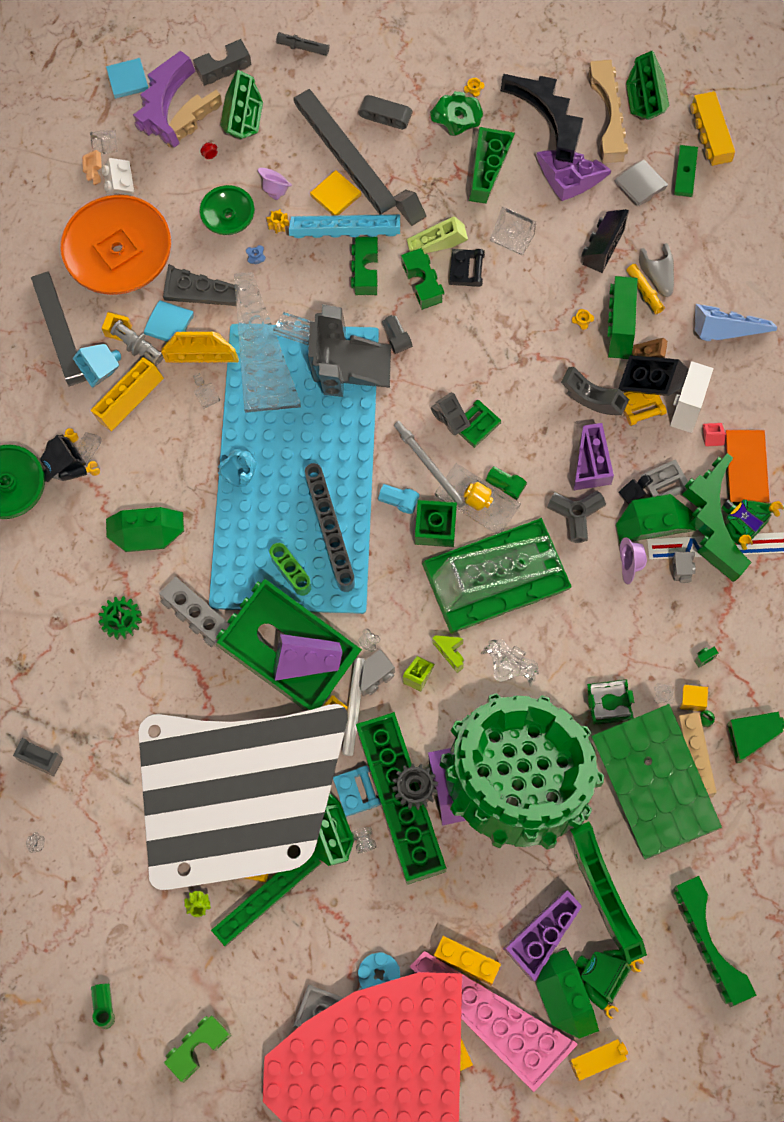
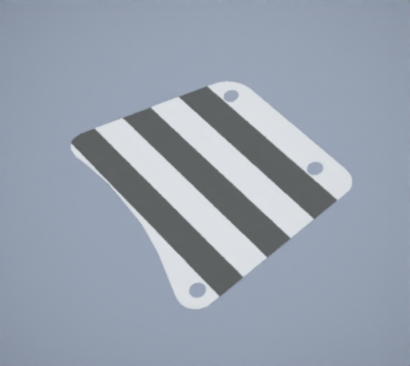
(236, 793)

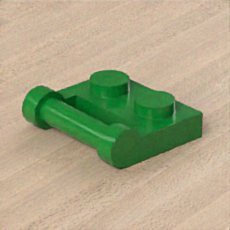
(481, 426)

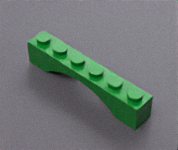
(734, 984)

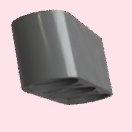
(385, 112)

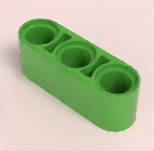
(284, 562)

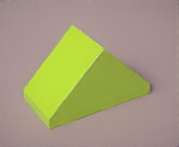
(418, 673)

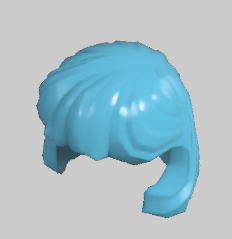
(238, 468)

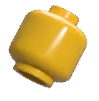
(478, 496)

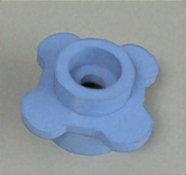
(258, 258)

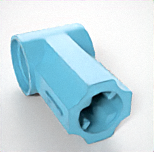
(404, 499)

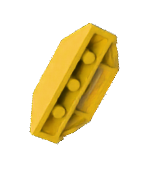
(198, 348)

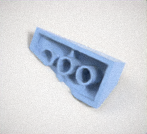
(717, 325)

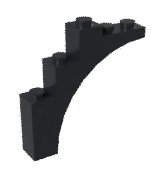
(554, 108)

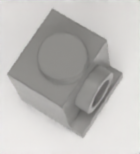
(683, 566)

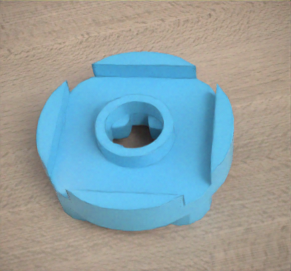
(379, 961)

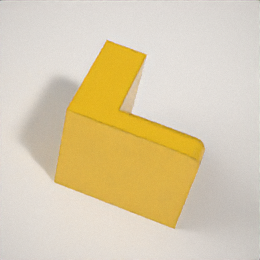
(109, 322)
(694, 698)

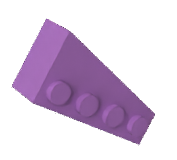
(537, 941)

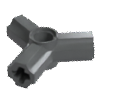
(577, 523)

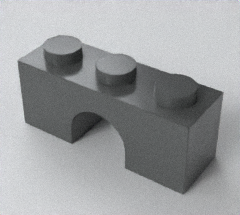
(213, 70)

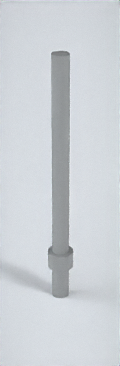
(408, 438)

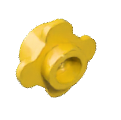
(474, 82)
(582, 313)

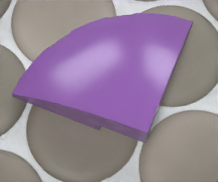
(571, 178)

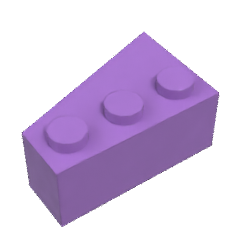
(593, 462)
(305, 657)
(444, 799)

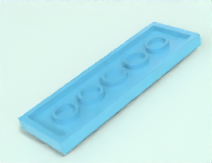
(344, 225)

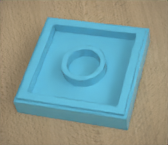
(127, 78)

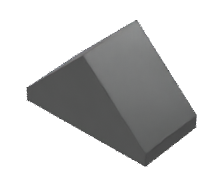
(410, 206)

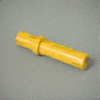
(649, 295)

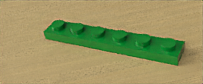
(262, 901)

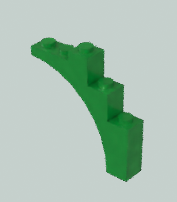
(717, 544)
(605, 894)

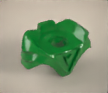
(450, 107)

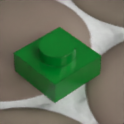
(705, 656)

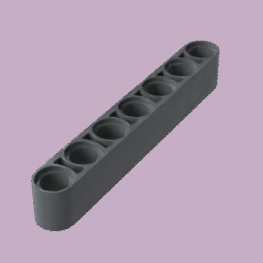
(57, 327)
(333, 535)

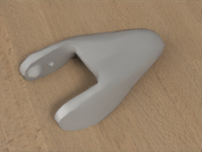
(660, 271)

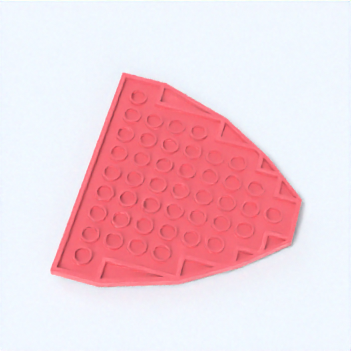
(374, 1056)

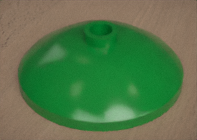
(223, 202)

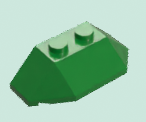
(647, 87)
(242, 107)
(654, 518)
(144, 528)
(335, 836)
(566, 996)

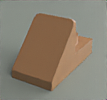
(652, 348)

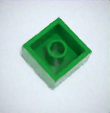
(435, 523)

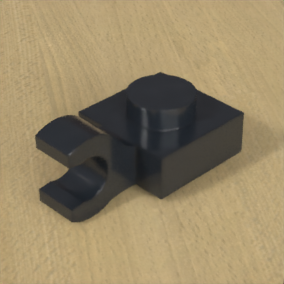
(634, 489)

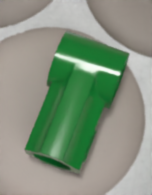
(509, 484)
(102, 1003)

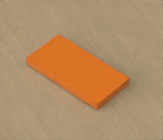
(748, 467)

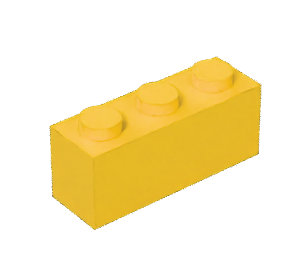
(467, 960)

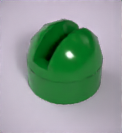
(705, 721)

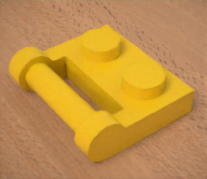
(639, 401)

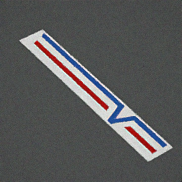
(666, 547)

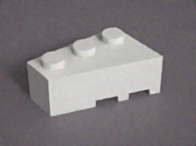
(691, 397)

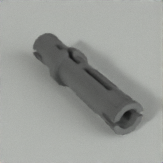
(304, 44)

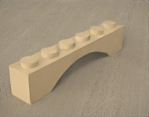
(602, 81)

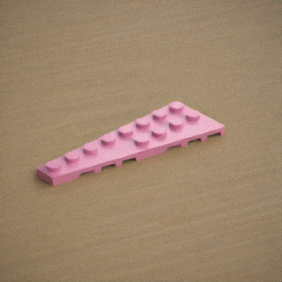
(513, 1035)

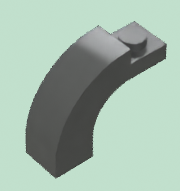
(592, 396)

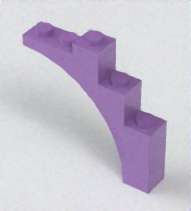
(156, 99)

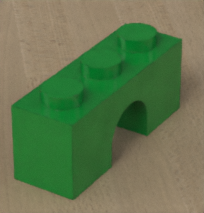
(365, 252)
(417, 265)

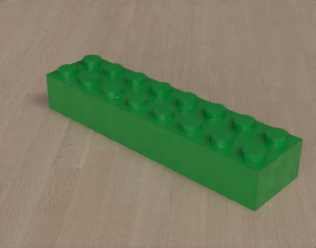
(409, 829)

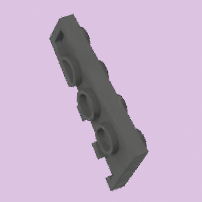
(192, 288)

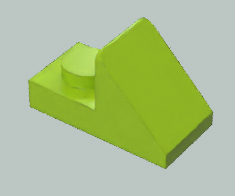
(447, 646)

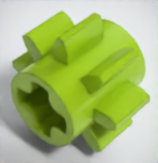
(197, 904)

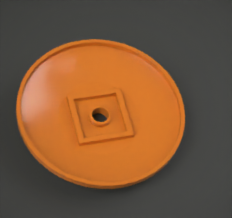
(113, 222)

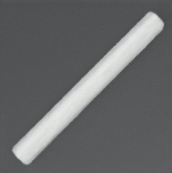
(353, 708)

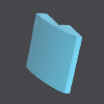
(167, 320)

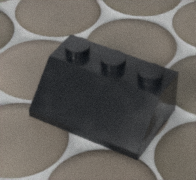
(605, 240)
(653, 375)

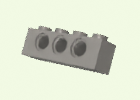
(177, 590)

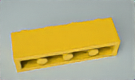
(712, 128)
(127, 394)

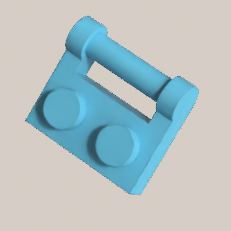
(349, 792)

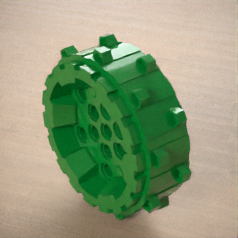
(490, 801)

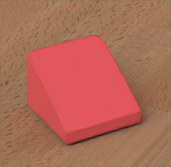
(714, 434)

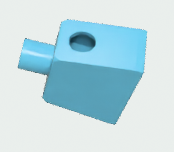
(97, 363)

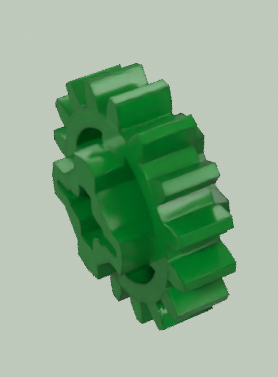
(127, 617)

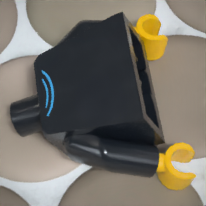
(63, 459)

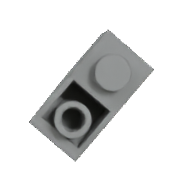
(376, 671)

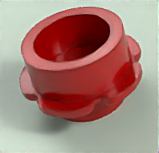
(209, 150)

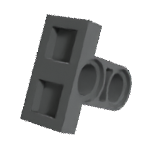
(450, 413)

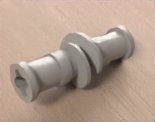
(136, 343)

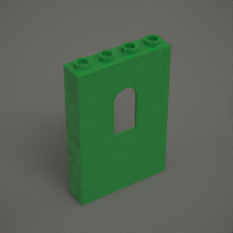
(276, 608)

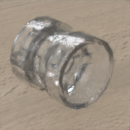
(364, 840)

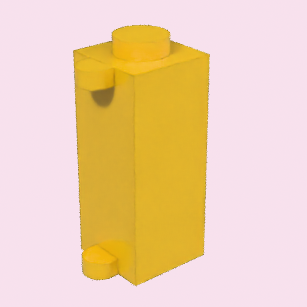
(598, 1059)

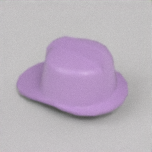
(273, 183)
(632, 558)

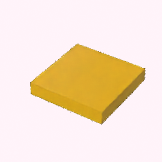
(335, 193)

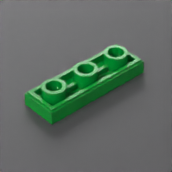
(686, 170)

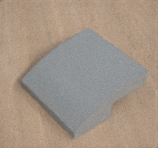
(641, 182)

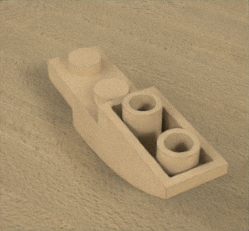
(195, 109)

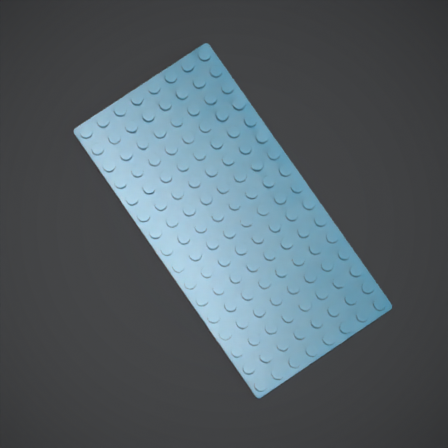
(277, 499)

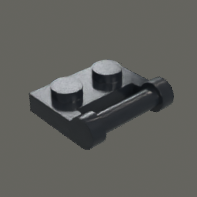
(460, 267)

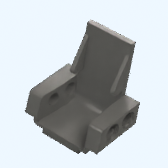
(343, 360)

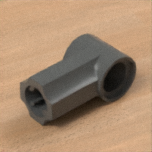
(397, 337)

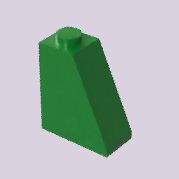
(754, 733)

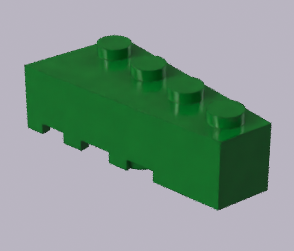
(489, 158)

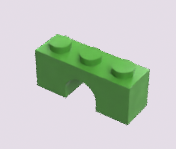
(181, 1060)

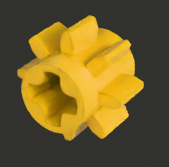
(278, 221)

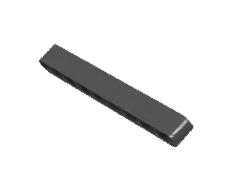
(344, 151)

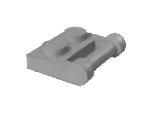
(664, 476)

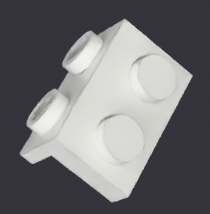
(117, 177)

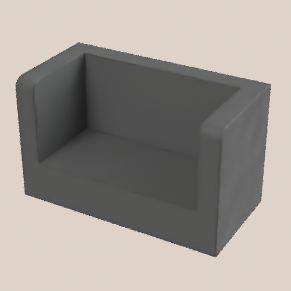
(37, 757)

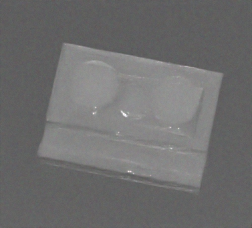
(293, 328)

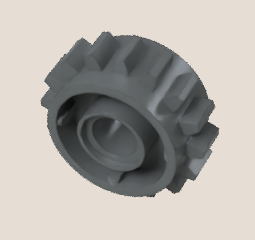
(415, 798)

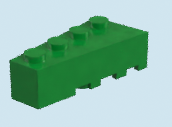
(622, 317)

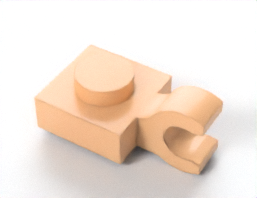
(91, 164)

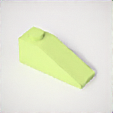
(439, 237)

